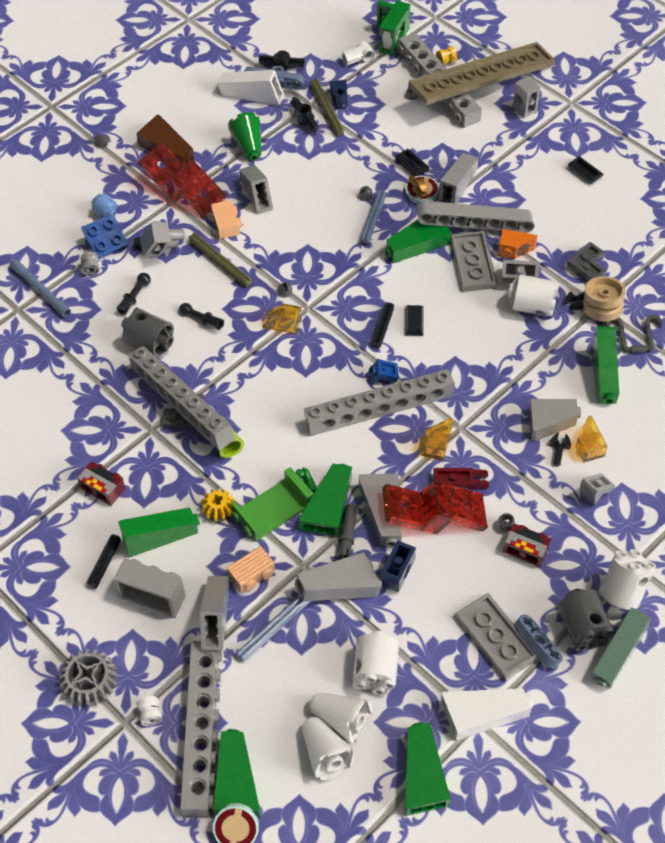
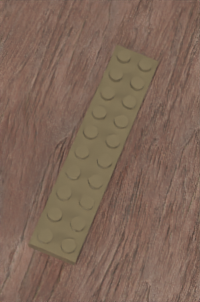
(481, 73)

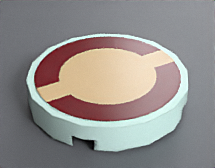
(433, 190)
(235, 824)

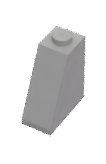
(257, 188)
(552, 416)

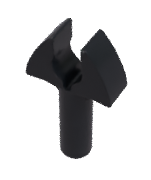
(572, 298)
(566, 444)

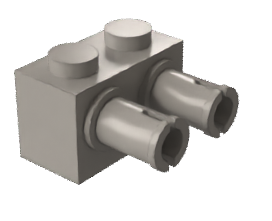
(158, 238)

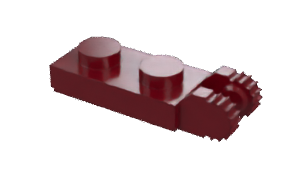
(462, 477)

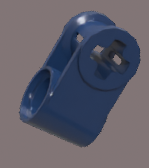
(339, 93)

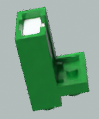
(393, 23)

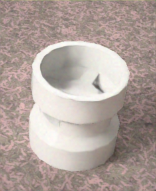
(149, 711)

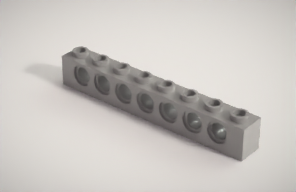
(425, 62)
(181, 398)
(379, 402)
(193, 804)

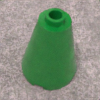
(247, 134)

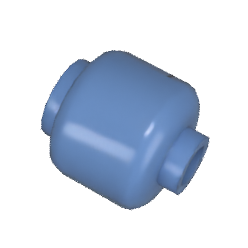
(104, 205)

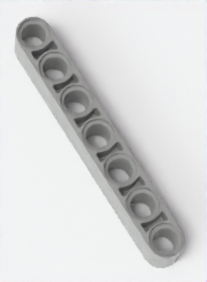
(474, 216)

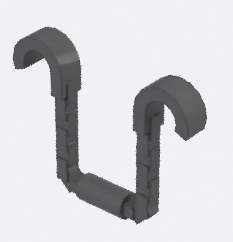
(637, 349)

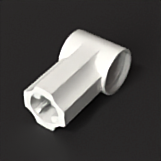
(362, 52)

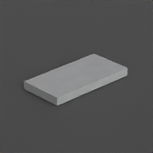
(473, 261)
(496, 636)

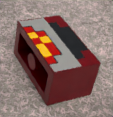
(101, 483)
(527, 544)

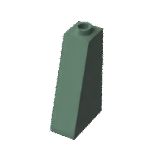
(621, 647)

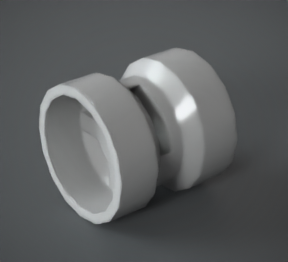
(90, 263)

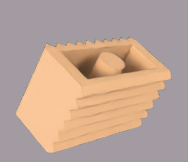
(225, 219)
(251, 569)

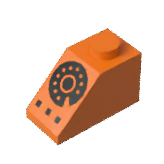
(515, 244)

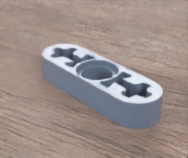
(546, 650)

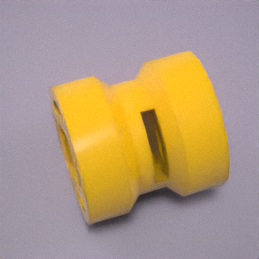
(447, 55)

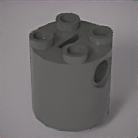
(148, 331)
(585, 618)

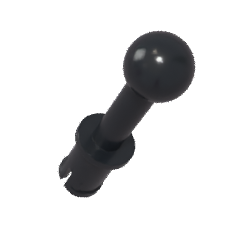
(143, 280)
(208, 319)

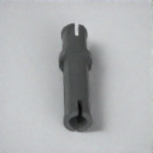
(346, 539)

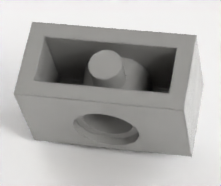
(526, 96)
(514, 268)

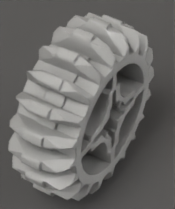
(99, 664)

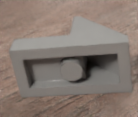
(594, 487)

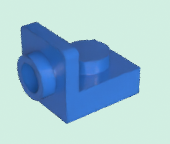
(383, 370)

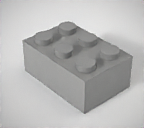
(150, 587)

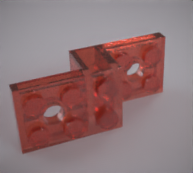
(181, 179)
(434, 507)

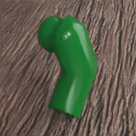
(307, 478)

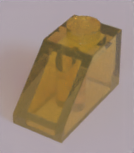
(283, 318)
(436, 440)
(590, 442)

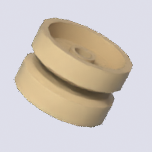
(604, 298)

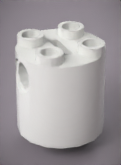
(533, 295)
(627, 579)
(375, 662)

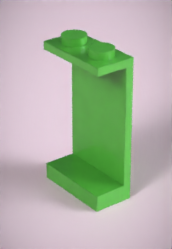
(273, 506)

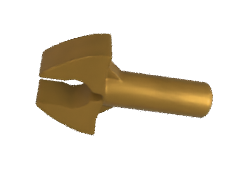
(419, 185)

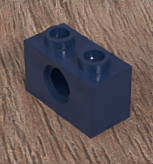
(398, 566)

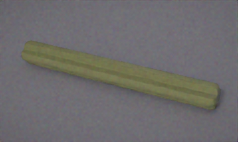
(327, 107)
(219, 259)

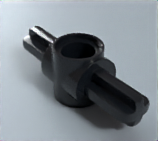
(283, 59)
(304, 114)

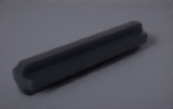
(382, 325)
(103, 561)

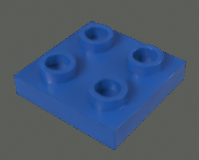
(104, 236)

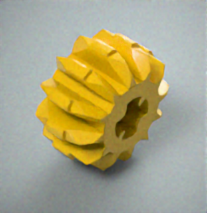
(217, 504)

